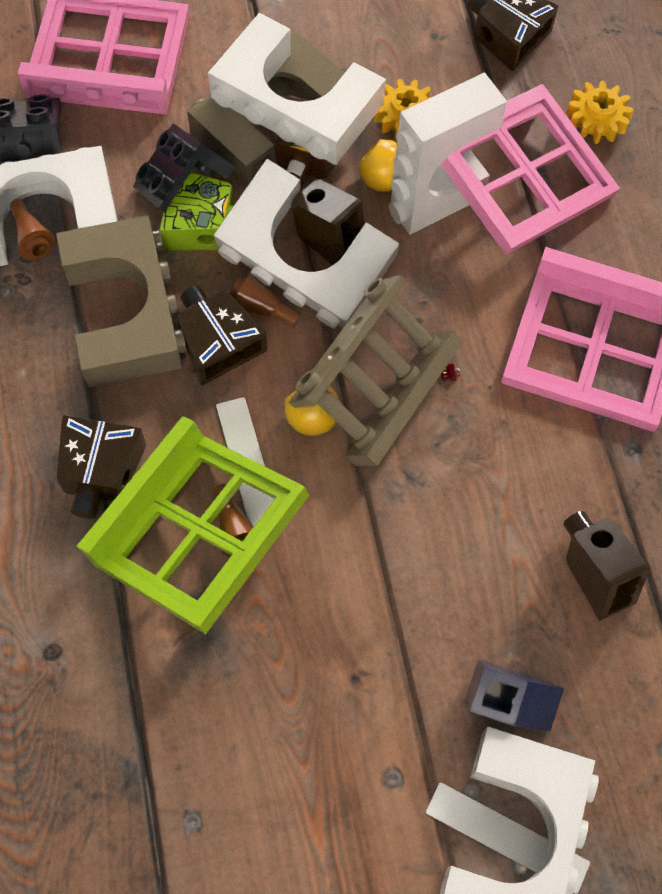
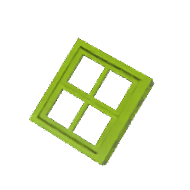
(151, 495)

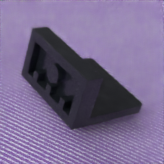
(29, 128)
(172, 163)

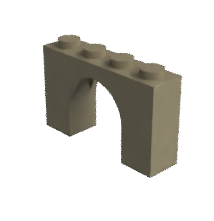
(229, 133)
(148, 340)

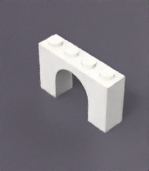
(321, 125)
(428, 137)
(73, 175)
(249, 237)
(558, 787)

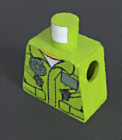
(196, 214)

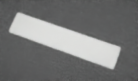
(242, 439)
(495, 830)

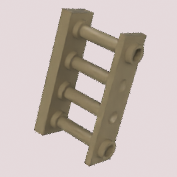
(413, 379)

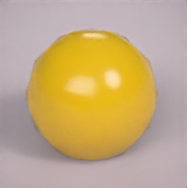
(377, 165)
(311, 419)

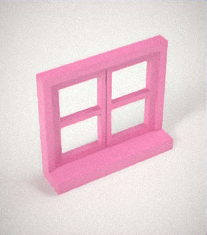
(100, 86)
(518, 111)
(612, 291)

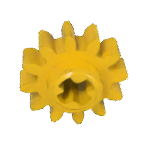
(398, 100)
(600, 111)

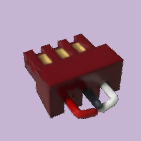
(449, 373)

